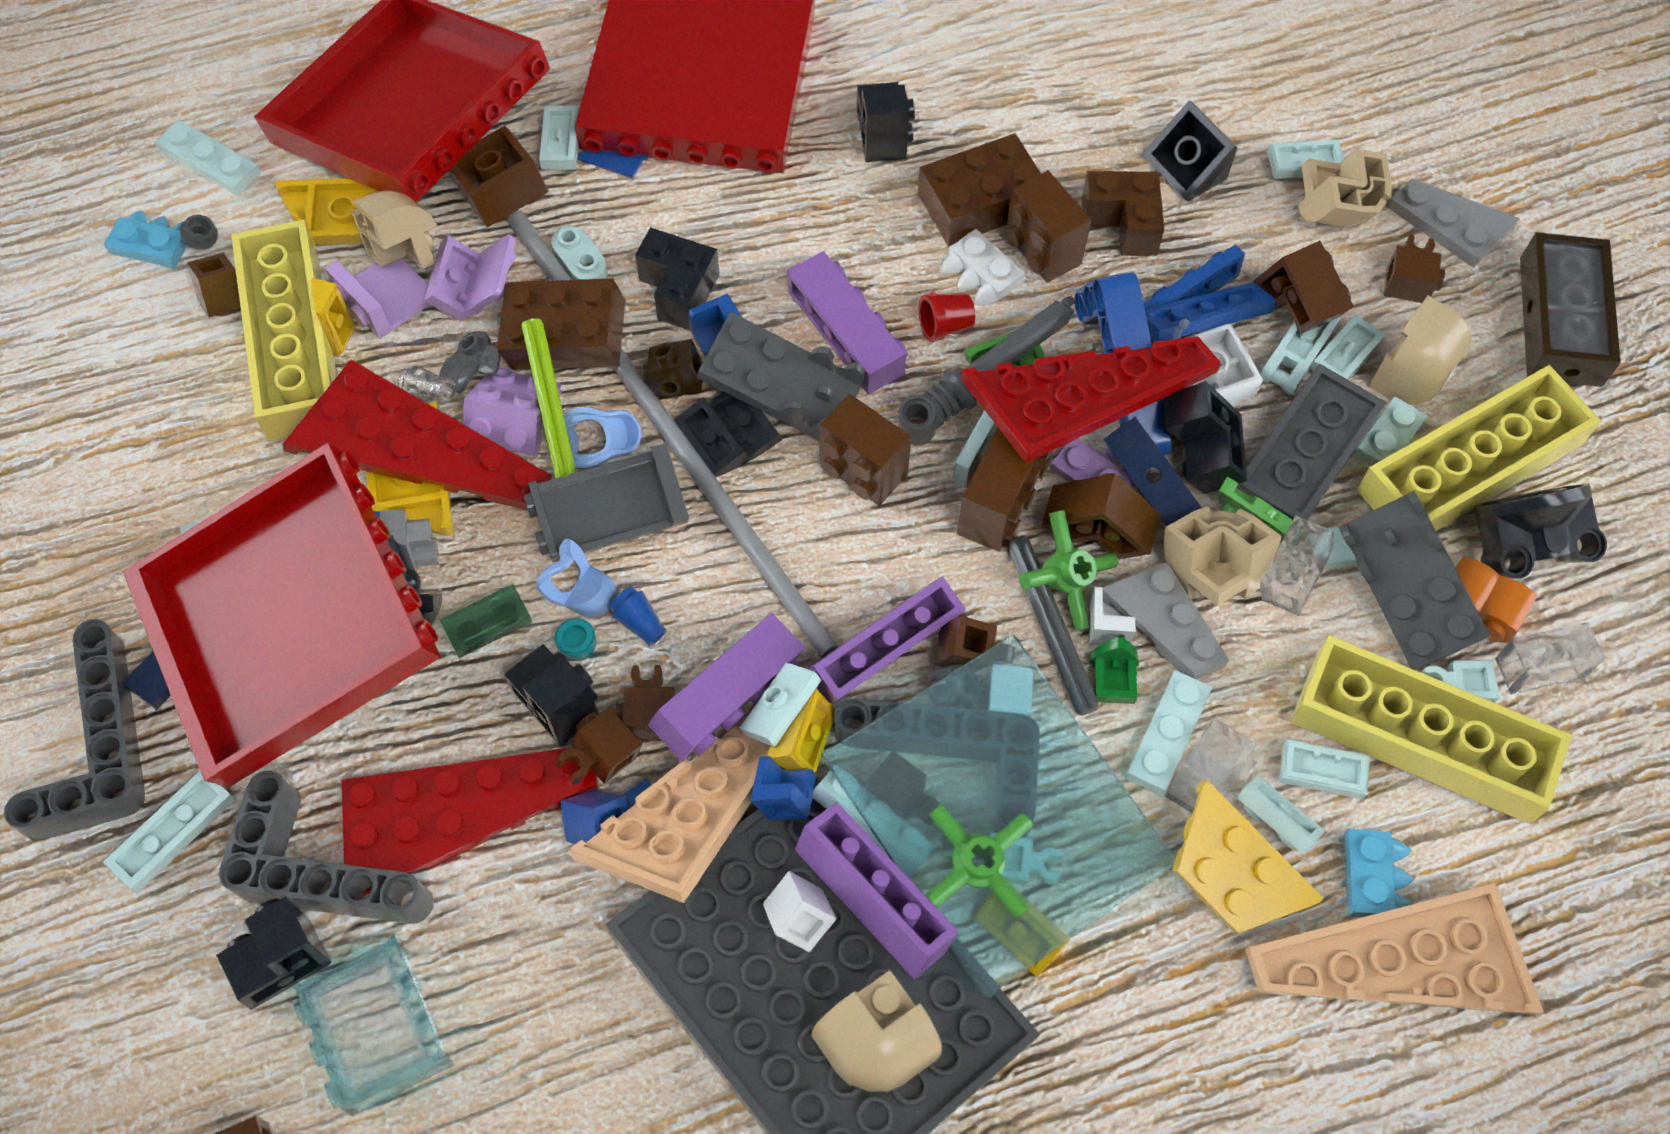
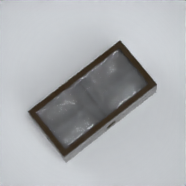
(1570, 308)

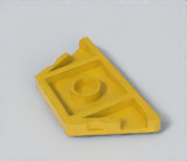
(325, 207)
(418, 500)
(1237, 867)

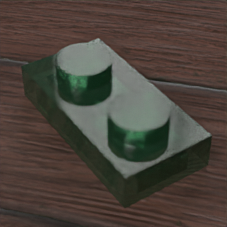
(486, 621)

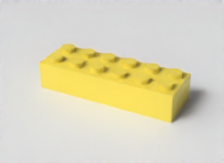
(282, 333)
(1485, 449)
(1432, 730)

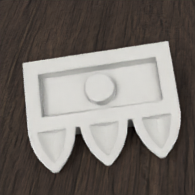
(982, 266)

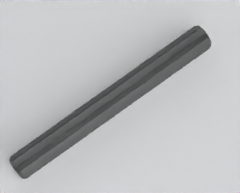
(1055, 630)

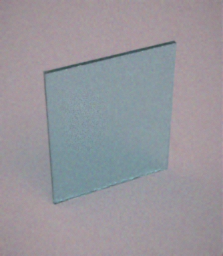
(988, 749)

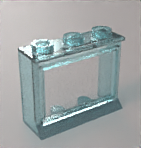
(370, 1028)

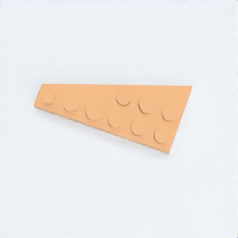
(679, 819)
(1423, 954)

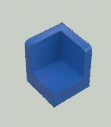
(708, 319)
(782, 793)
(587, 811)

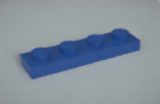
(1208, 278)
(1209, 310)

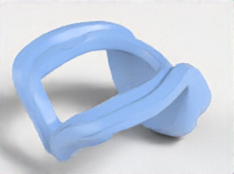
(620, 429)
(592, 590)

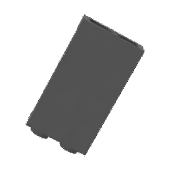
(608, 503)

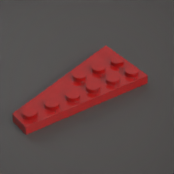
(1080, 392)
(410, 440)
(442, 811)

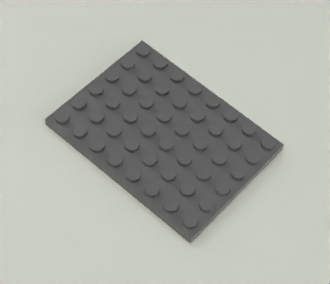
(758, 997)

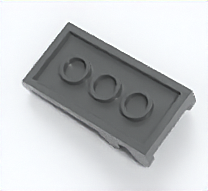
(778, 375)
(1311, 443)
(1414, 581)

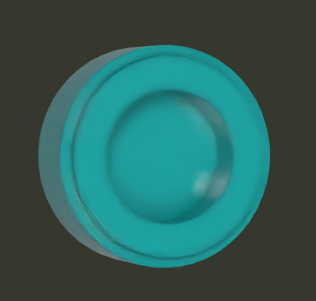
(575, 639)

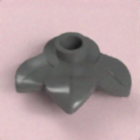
(473, 355)

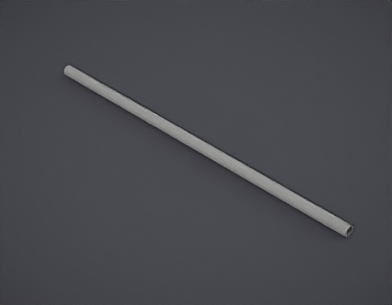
(693, 462)

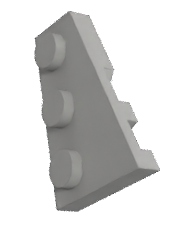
(1453, 221)
(1168, 619)

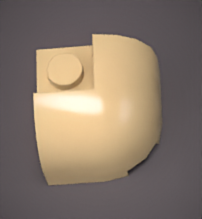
(1345, 191)
(394, 228)
(1423, 354)
(1220, 552)
(878, 1037)

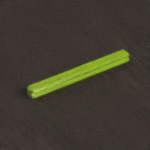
(548, 398)

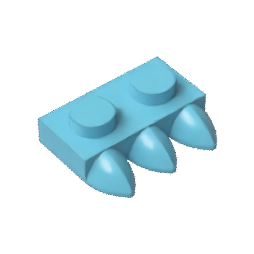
(146, 241)
(1371, 872)

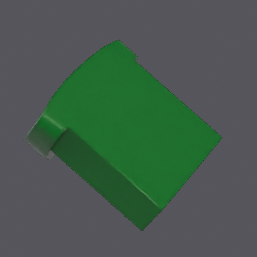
(1115, 671)

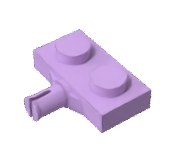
(1081, 462)

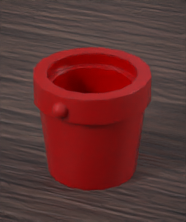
(945, 314)

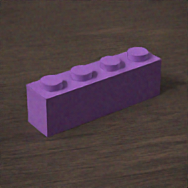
(846, 320)
(886, 639)
(725, 688)
(875, 890)

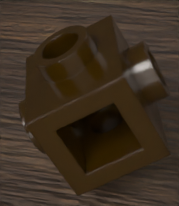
(673, 369)

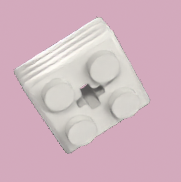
(1237, 373)

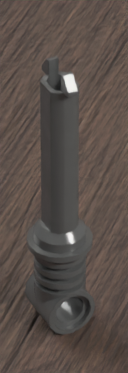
(951, 394)

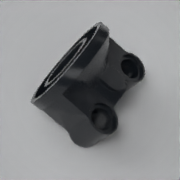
(1539, 528)

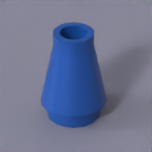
(636, 614)

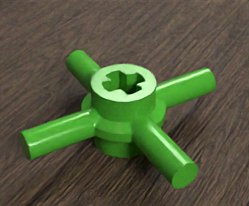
(1069, 570)
(984, 875)

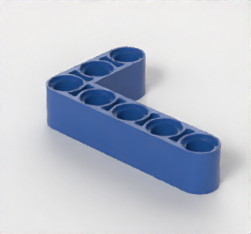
(1122, 320)

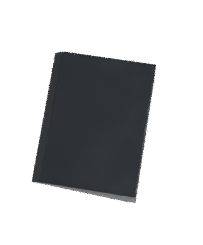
(1192, 153)

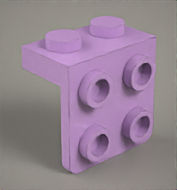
(469, 280)
(381, 295)
(506, 411)

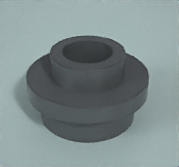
(198, 225)

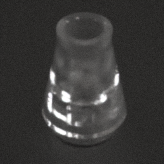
(426, 384)

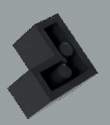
(884, 121)
(680, 271)
(1210, 434)
(553, 692)
(274, 954)

